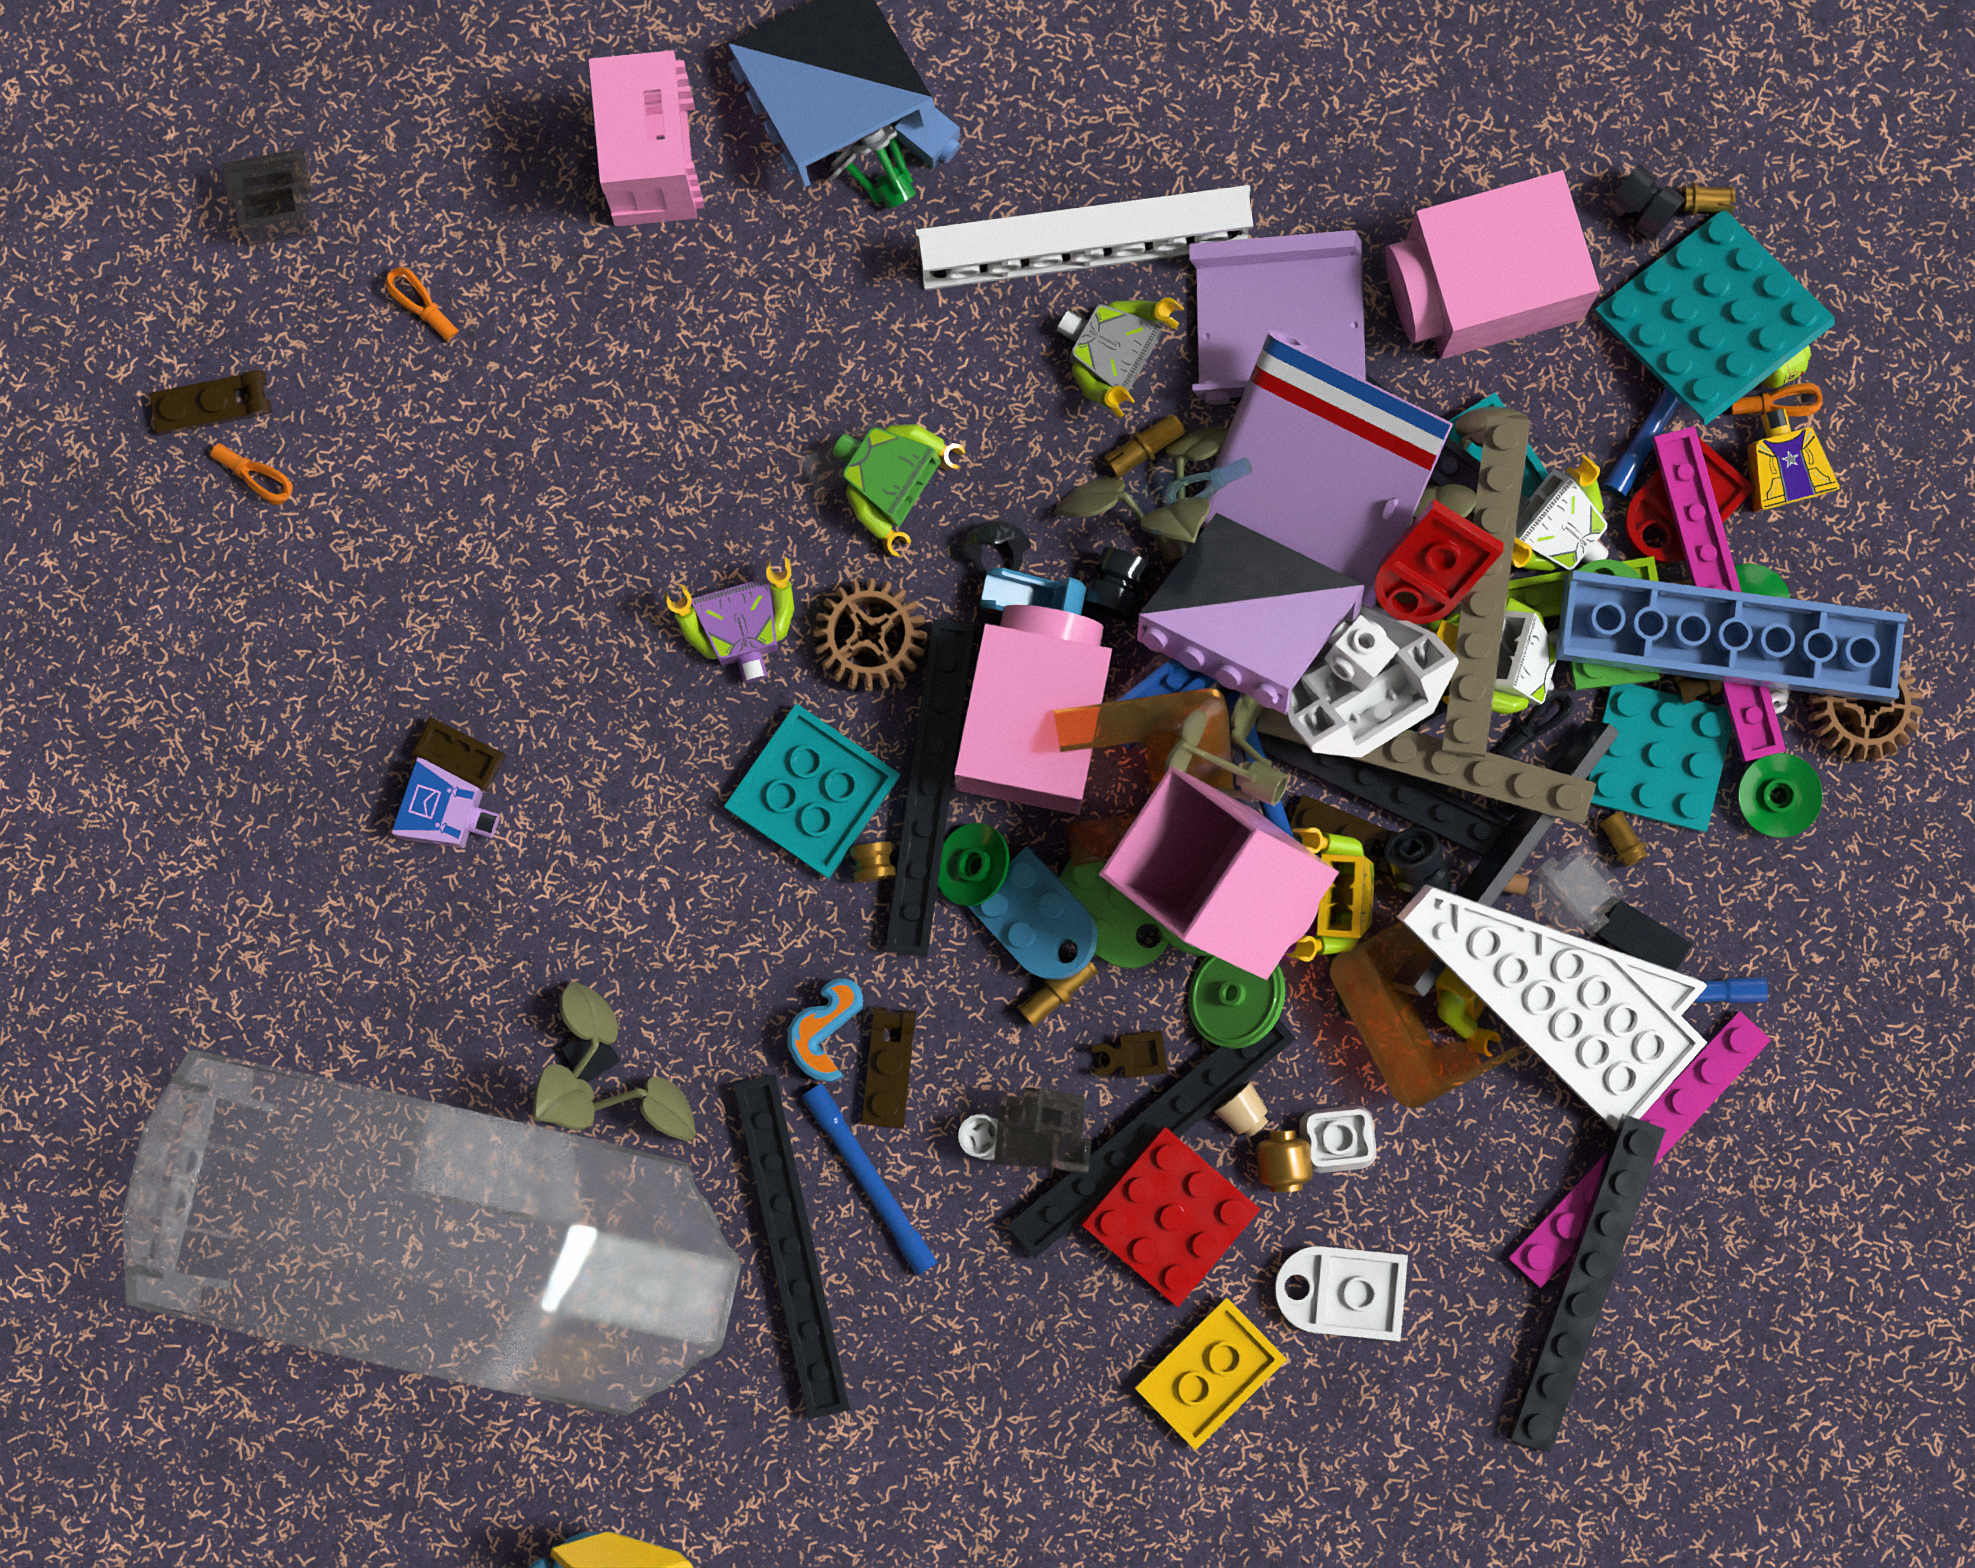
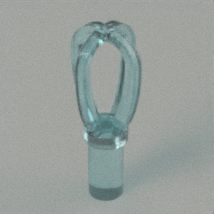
(1219, 479)

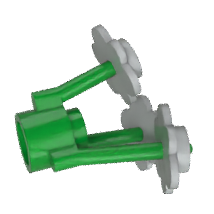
(894, 183)

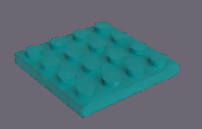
(1714, 317)

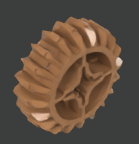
(853, 646)
(1861, 725)

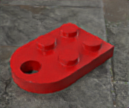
(1652, 507)
(1436, 562)

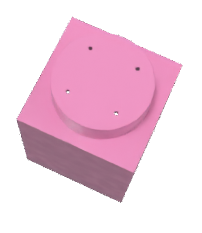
(1493, 267)
(1024, 672)
(1219, 874)

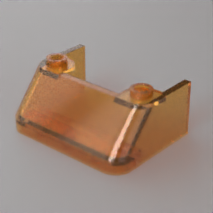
(1392, 1027)

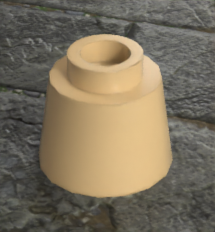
(1243, 1110)

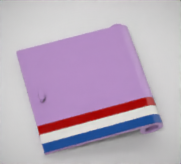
(1326, 461)

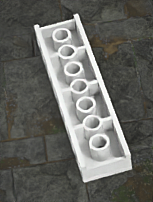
(1083, 235)

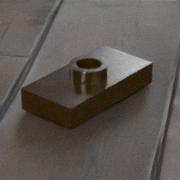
(459, 754)

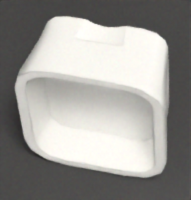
(1339, 1138)

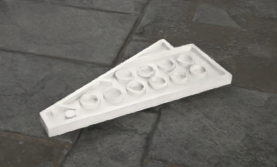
(1582, 1008)

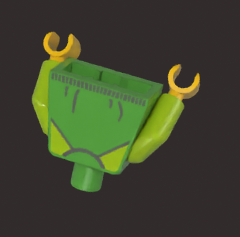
(890, 473)

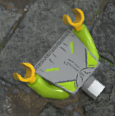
(1115, 346)

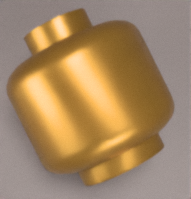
(1284, 1161)

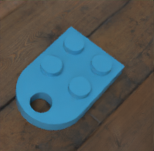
(1037, 915)

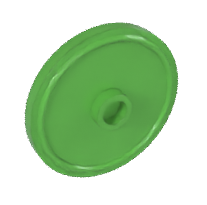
(1234, 1004)

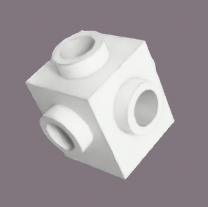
(1360, 652)

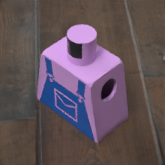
(441, 809)

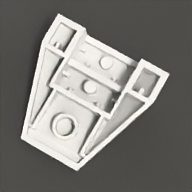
(1345, 721)

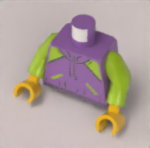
(739, 621)

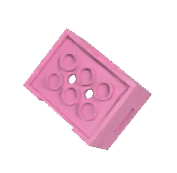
(632, 106)

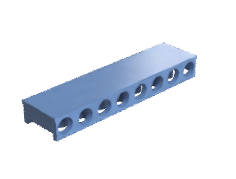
(1730, 636)

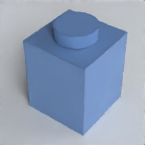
(930, 143)

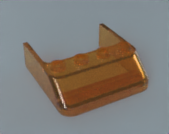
(1157, 725)

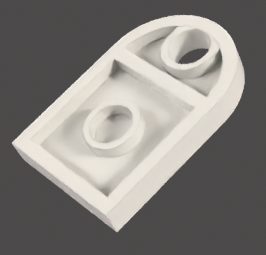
(1347, 1293)

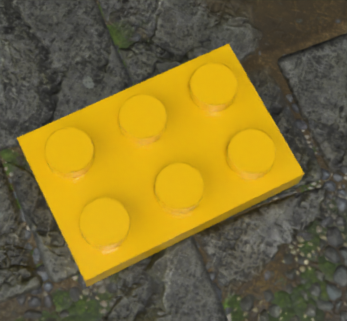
(1210, 1374)

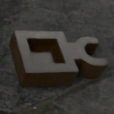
(1139, 1055)

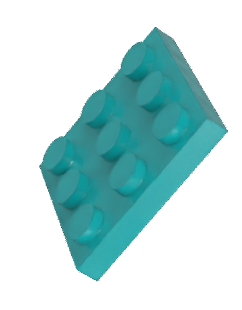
(1663, 758)
(812, 791)

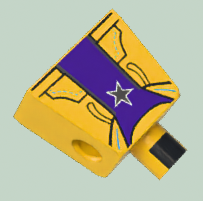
(1787, 464)

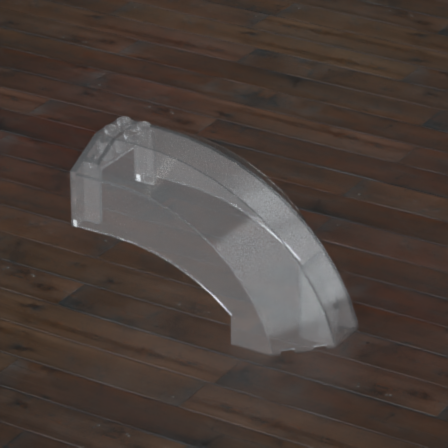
(423, 1237)

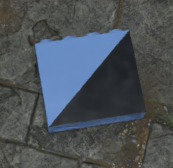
(827, 79)

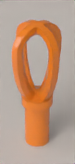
(430, 312)
(1765, 402)
(242, 466)

